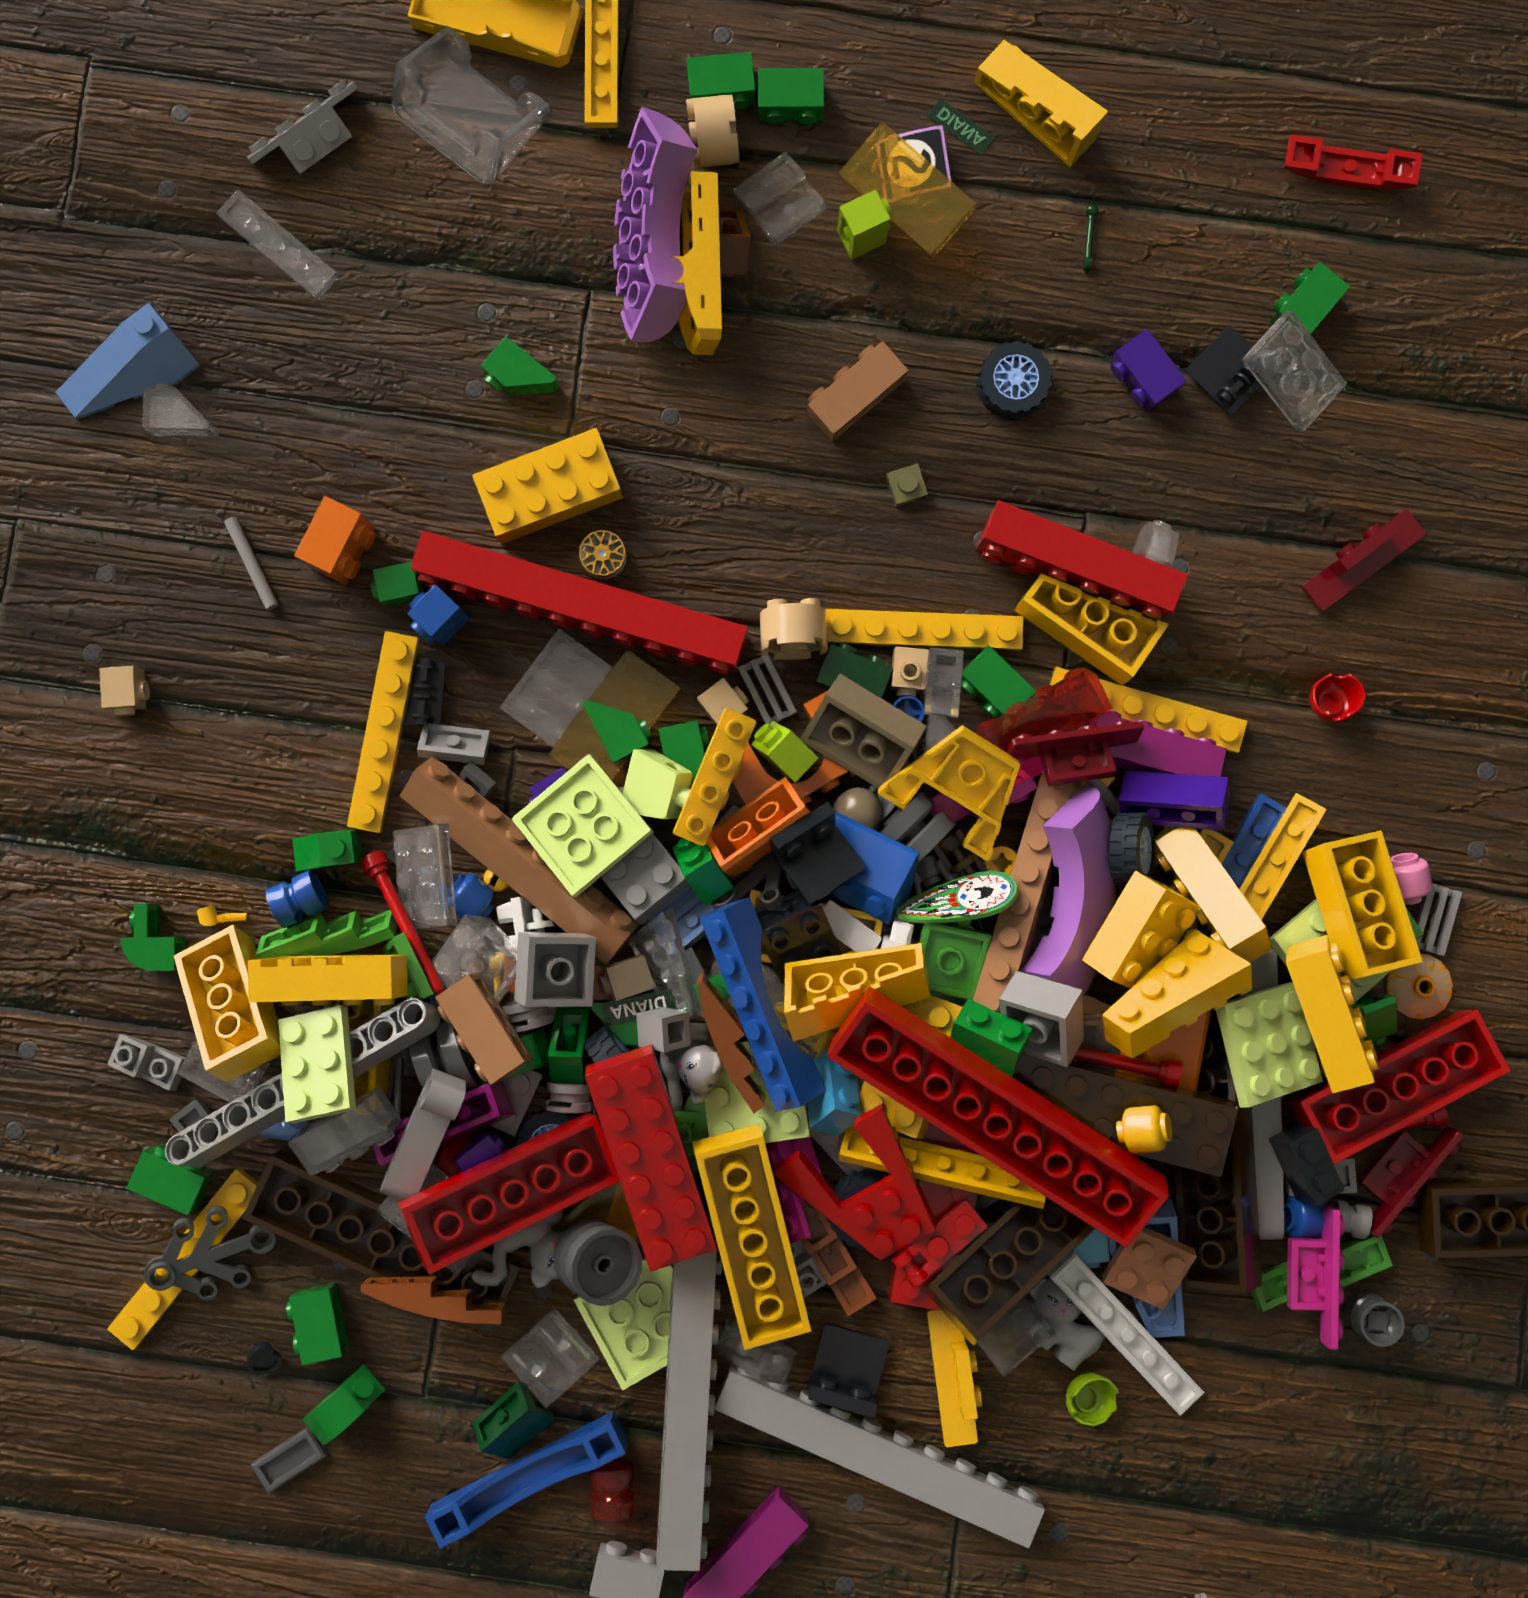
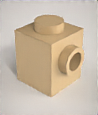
(908, 671)
(123, 689)
(721, 697)

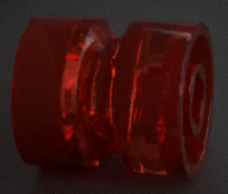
(612, 1495)

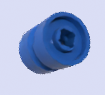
(294, 900)

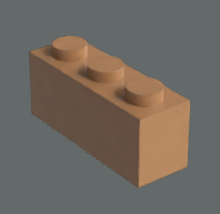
(856, 390)
(483, 1029)

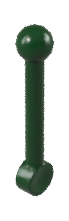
(1092, 211)

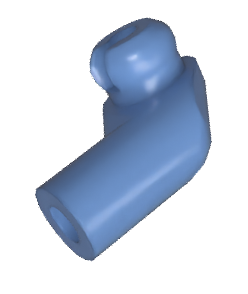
(283, 1130)

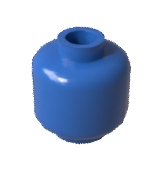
(472, 896)
(1303, 1219)

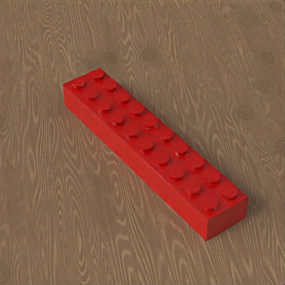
(580, 603)
(998, 1117)

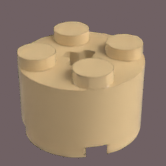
(713, 130)
(793, 629)

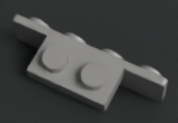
(312, 134)

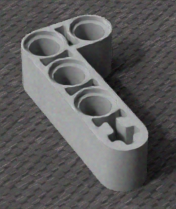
(435, 1108)

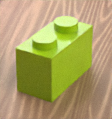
(864, 223)
(783, 750)

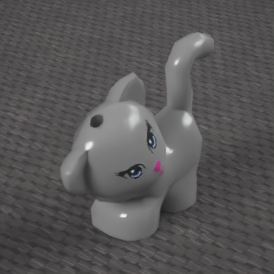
(696, 1065)
(542, 1244)
(1072, 1340)

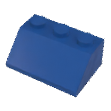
(887, 871)

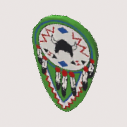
(961, 899)

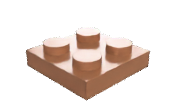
(1149, 1267)

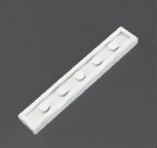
(1126, 1333)

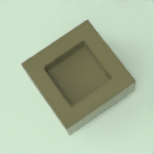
(906, 485)

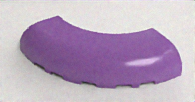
(651, 226)
(1085, 889)

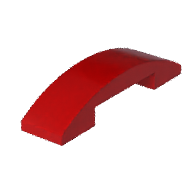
(1352, 167)

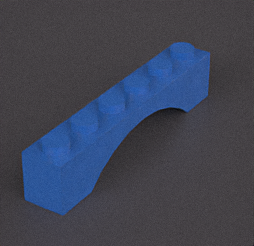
(736, 944)
(565, 1457)

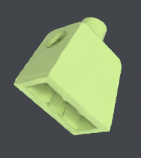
(656, 784)

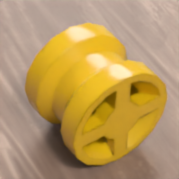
(997, 863)

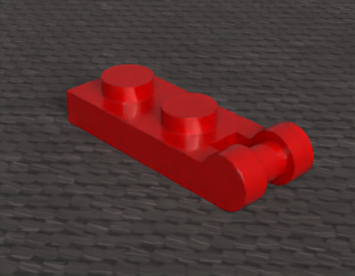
(952, 1234)

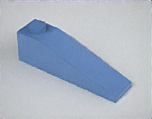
(132, 358)
(1156, 1320)

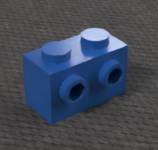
(436, 616)

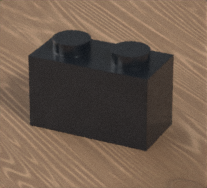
(1306, 1164)

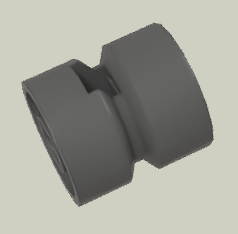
(1374, 1319)

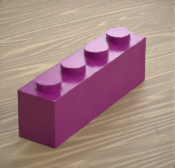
(1165, 750)
(479, 1109)
(751, 1550)

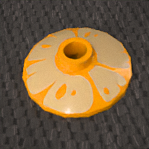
(1405, 984)

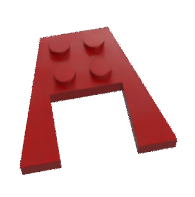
(880, 1216)

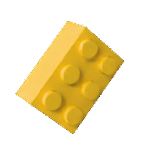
(1140, 930)

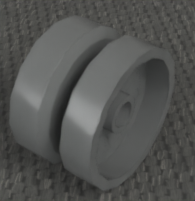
(910, 830)
(445, 1055)
(597, 1261)

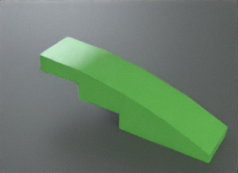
(321, 938)
(1360, 1261)

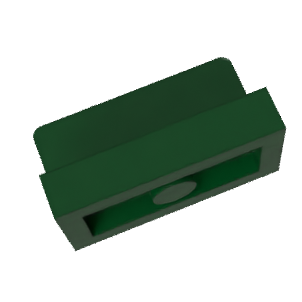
(510, 1422)

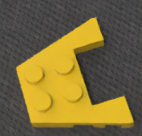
(968, 773)

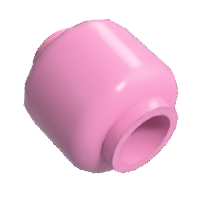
(1412, 876)

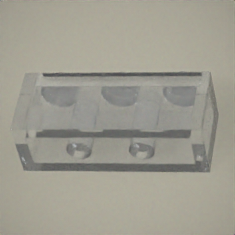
(347, 1134)

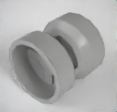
(1356, 1219)

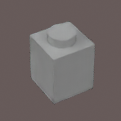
(664, 1029)

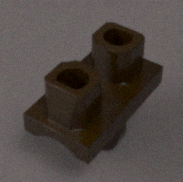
(956, 858)

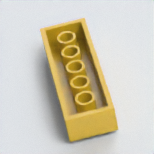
(751, 1236)

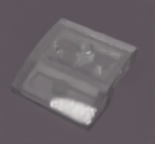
(780, 198)
(550, 1357)

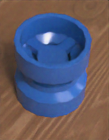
(911, 706)

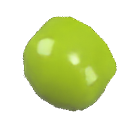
(1091, 1399)

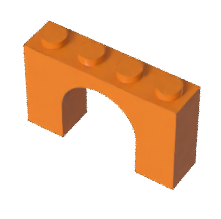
(754, 779)

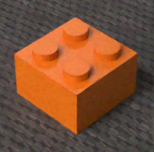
(336, 541)

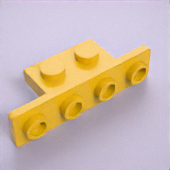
(716, 772)
(954, 1380)

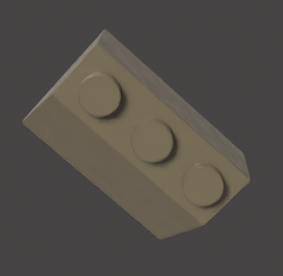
(862, 732)

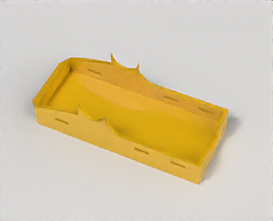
(522, 28)
(701, 265)

